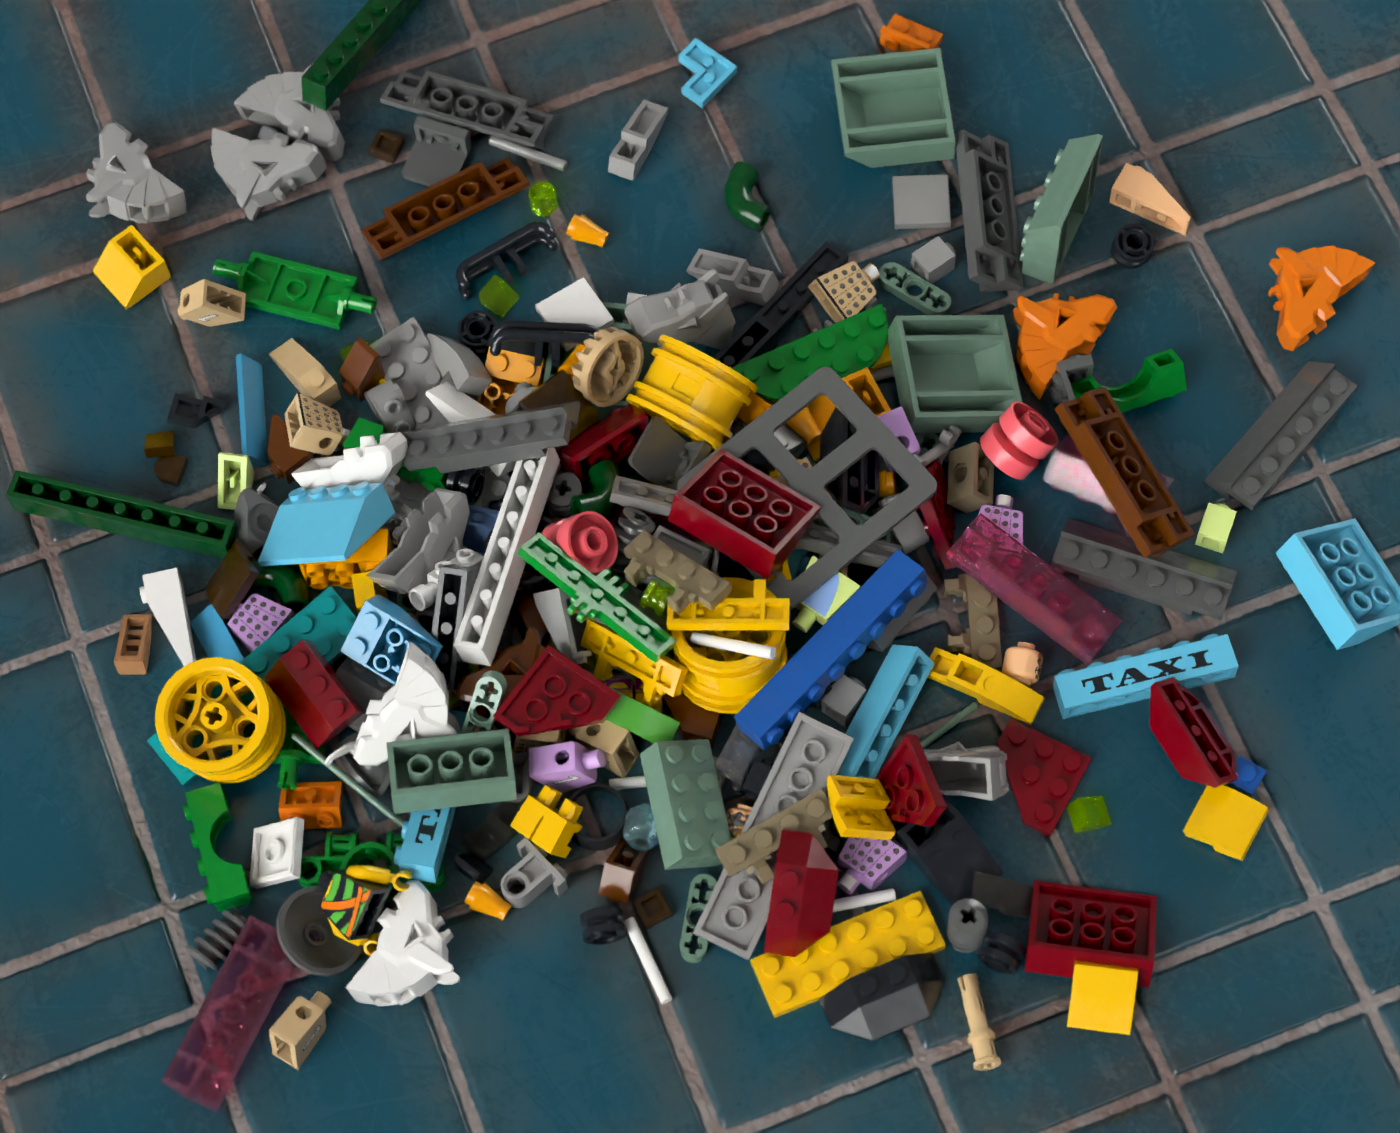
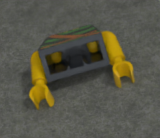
(356, 899)

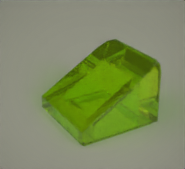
(498, 296)
(1088, 814)

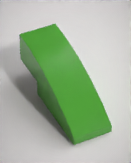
(643, 720)

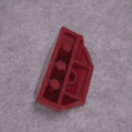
(1190, 735)
(800, 895)

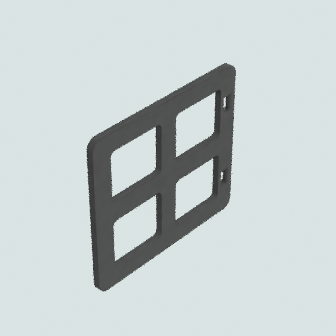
(811, 482)

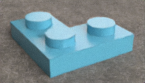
(711, 72)

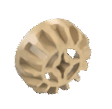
(608, 366)

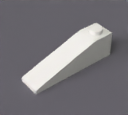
(458, 407)
(168, 604)

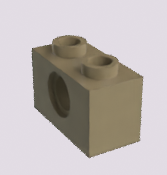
(970, 478)

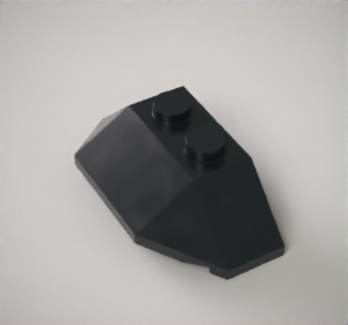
(859, 484)
(885, 997)

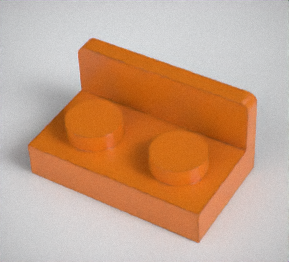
(907, 35)
(315, 803)

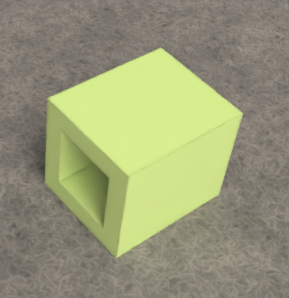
(1216, 527)

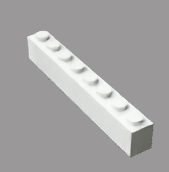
(501, 565)

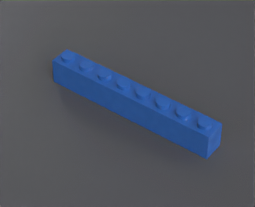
(831, 650)

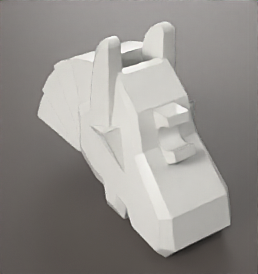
(361, 464)
(408, 710)
(408, 954)

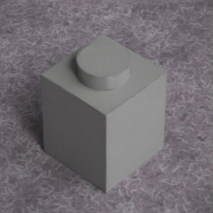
(933, 260)
(843, 699)

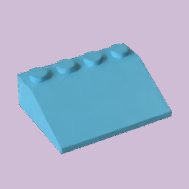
(325, 523)
(1343, 581)

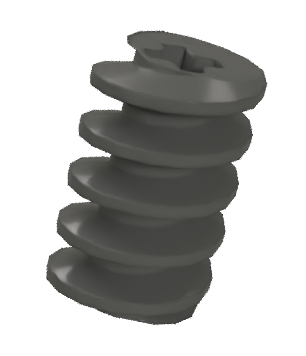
(562, 490)
(632, 526)
(967, 925)
(218, 940)

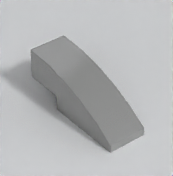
(637, 140)
(736, 276)
(459, 364)

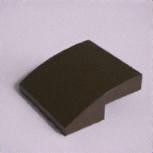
(561, 390)
(231, 580)

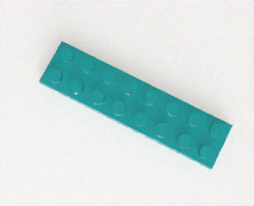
(322, 621)

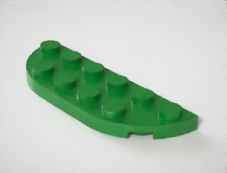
(841, 346)

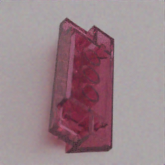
(1033, 588)
(230, 1017)

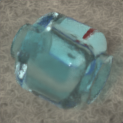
(640, 828)

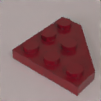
(938, 517)
(556, 697)
(1040, 774)
(911, 785)

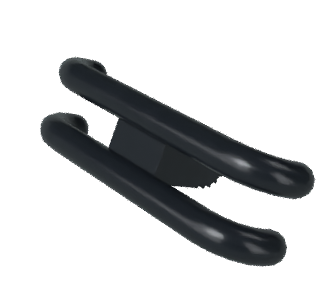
(502, 251)
(540, 332)

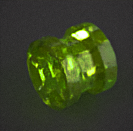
(542, 191)
(656, 597)

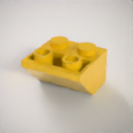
(131, 267)

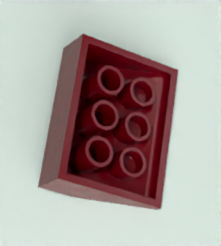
(743, 513)
(1090, 927)

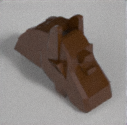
(511, 663)

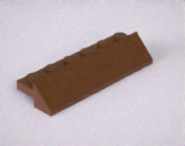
(443, 205)
(1124, 472)

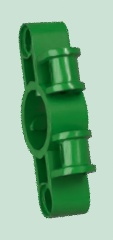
(346, 850)

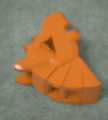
(1322, 277)
(1055, 331)

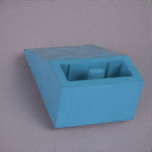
(382, 638)

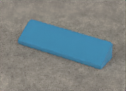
(252, 410)
(215, 635)

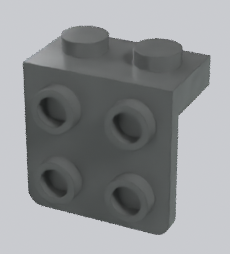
(437, 152)
(1069, 371)
(664, 455)

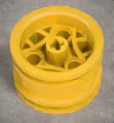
(692, 392)
(724, 678)
(220, 720)

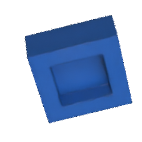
(1249, 777)

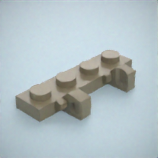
(689, 578)
(983, 635)
(754, 846)

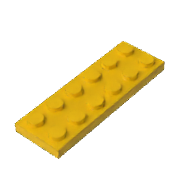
(846, 951)

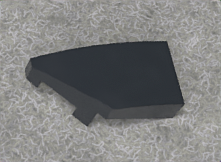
(193, 412)

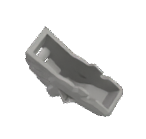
(279, 105)
(264, 169)
(127, 182)
(685, 313)
(426, 541)
(969, 771)

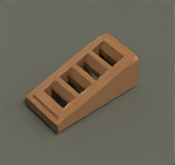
(134, 661)

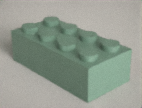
(451, 771)
(685, 802)

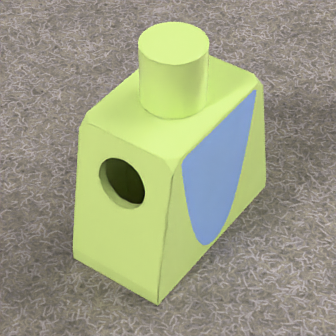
(825, 600)

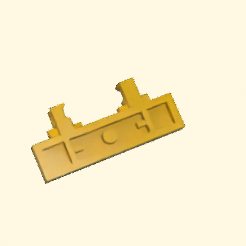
(747, 613)
(613, 650)

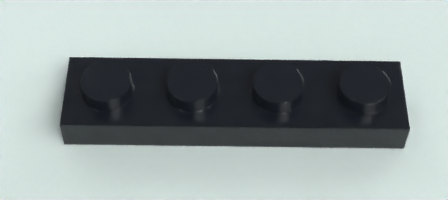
(795, 292)

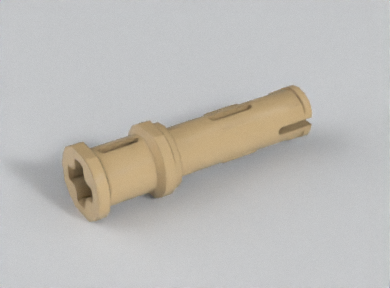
(981, 1036)

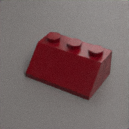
(602, 441)
(313, 693)

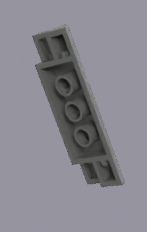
(469, 107)
(988, 212)
(1282, 434)
(491, 438)
(1167, 580)

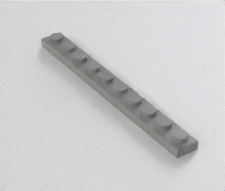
(815, 539)

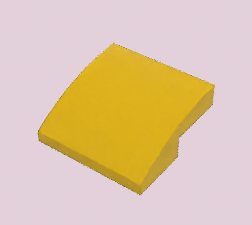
(859, 807)
(1226, 821)
(1102, 997)

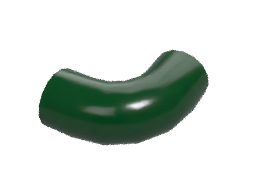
(740, 199)
(602, 478)
(286, 581)

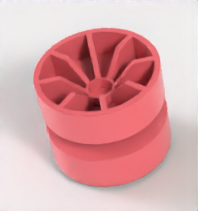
(1019, 440)
(586, 539)

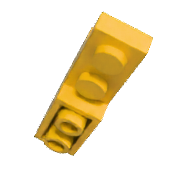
(985, 685)

